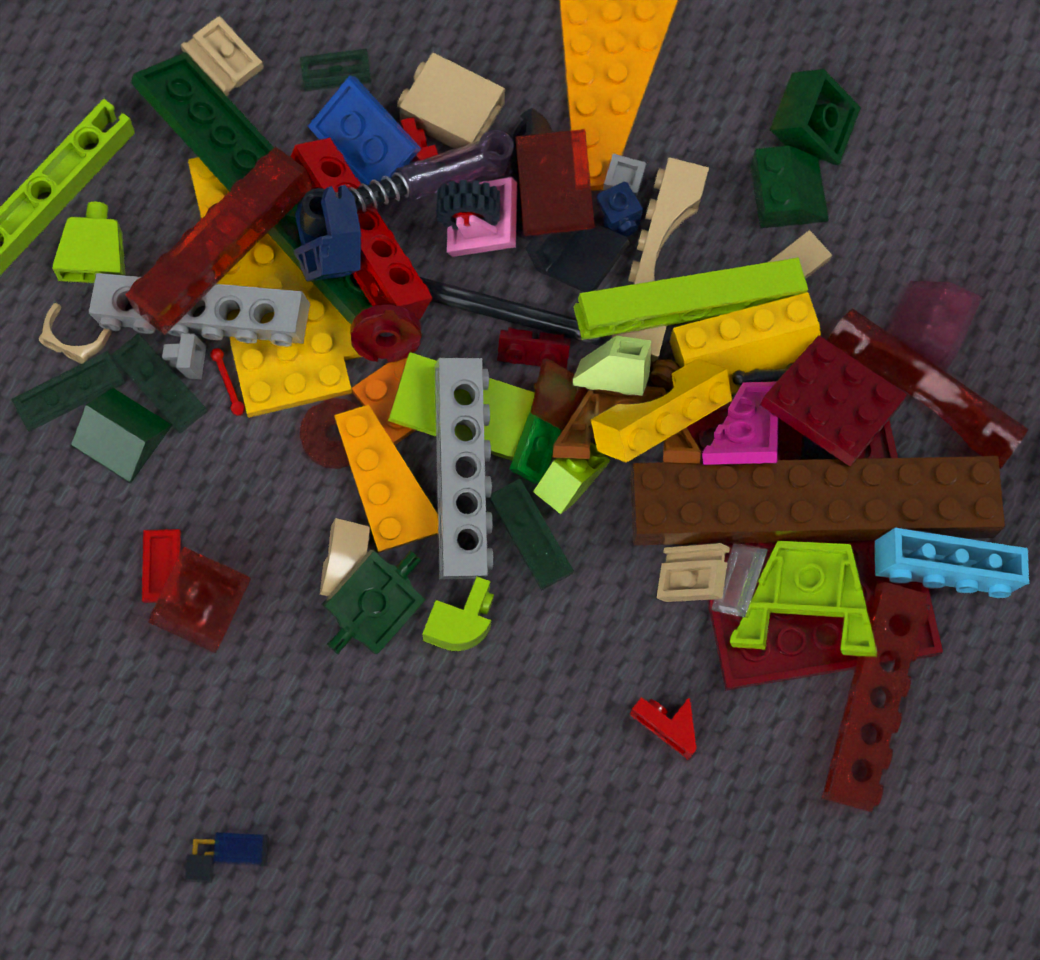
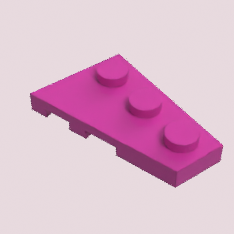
(748, 430)

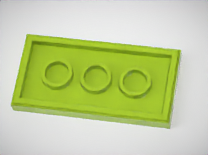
(416, 407)

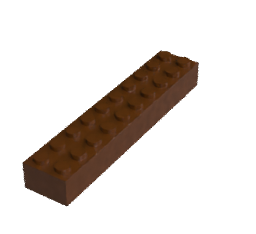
(815, 500)

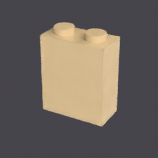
(451, 102)

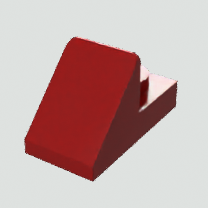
(675, 732)

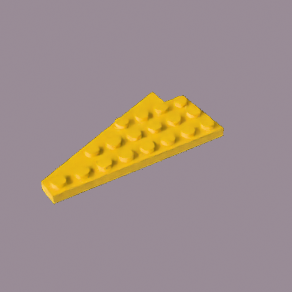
(272, 374)

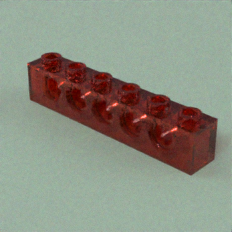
(840, 784)

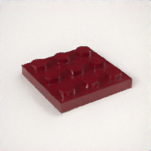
(833, 400)

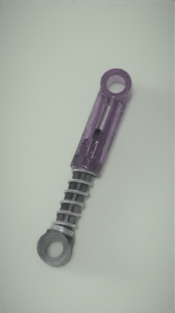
(420, 178)

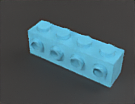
(951, 562)

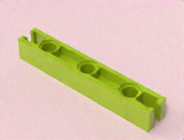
(63, 175)
(686, 298)

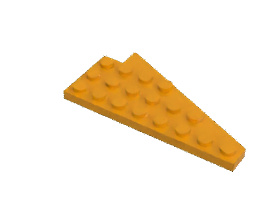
(607, 69)

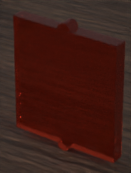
(556, 395)

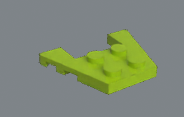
(809, 581)

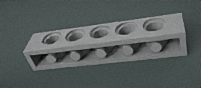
(285, 328)
(470, 376)

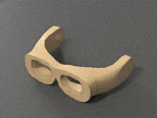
(77, 353)

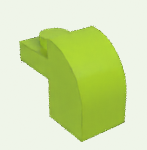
(458, 628)

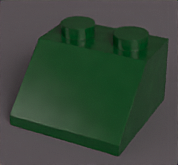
(815, 115)
(787, 187)

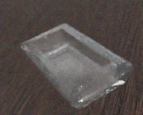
(740, 579)

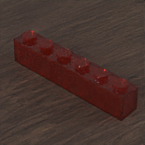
(219, 240)

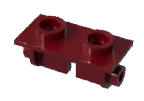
(519, 348)

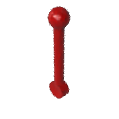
(237, 407)

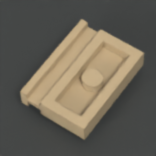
(222, 55)
(693, 573)

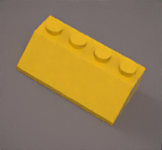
(749, 338)

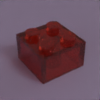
(199, 600)

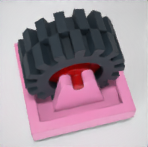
(478, 215)

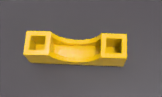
(635, 428)

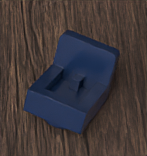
(620, 209)

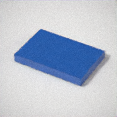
(364, 133)

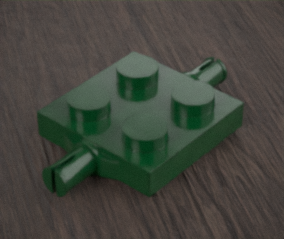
(373, 602)

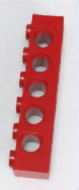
(384, 269)

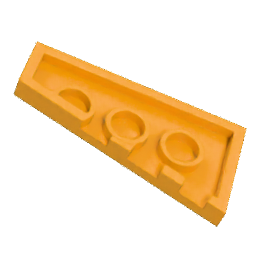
(388, 490)

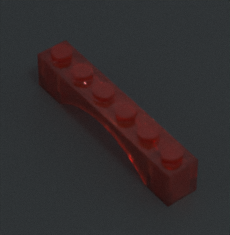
(970, 415)

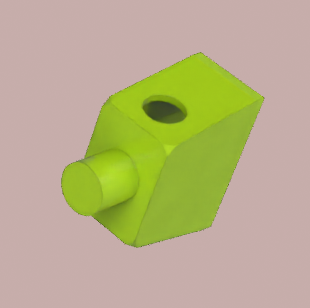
(90, 246)

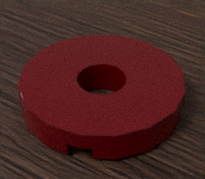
(382, 319)

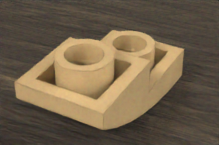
(346, 549)

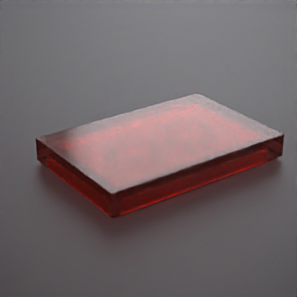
(555, 182)

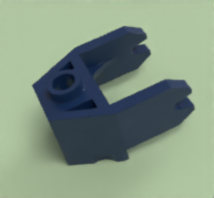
(340, 250)

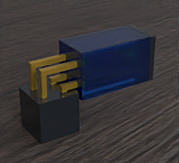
(228, 849)

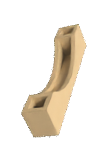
(678, 199)

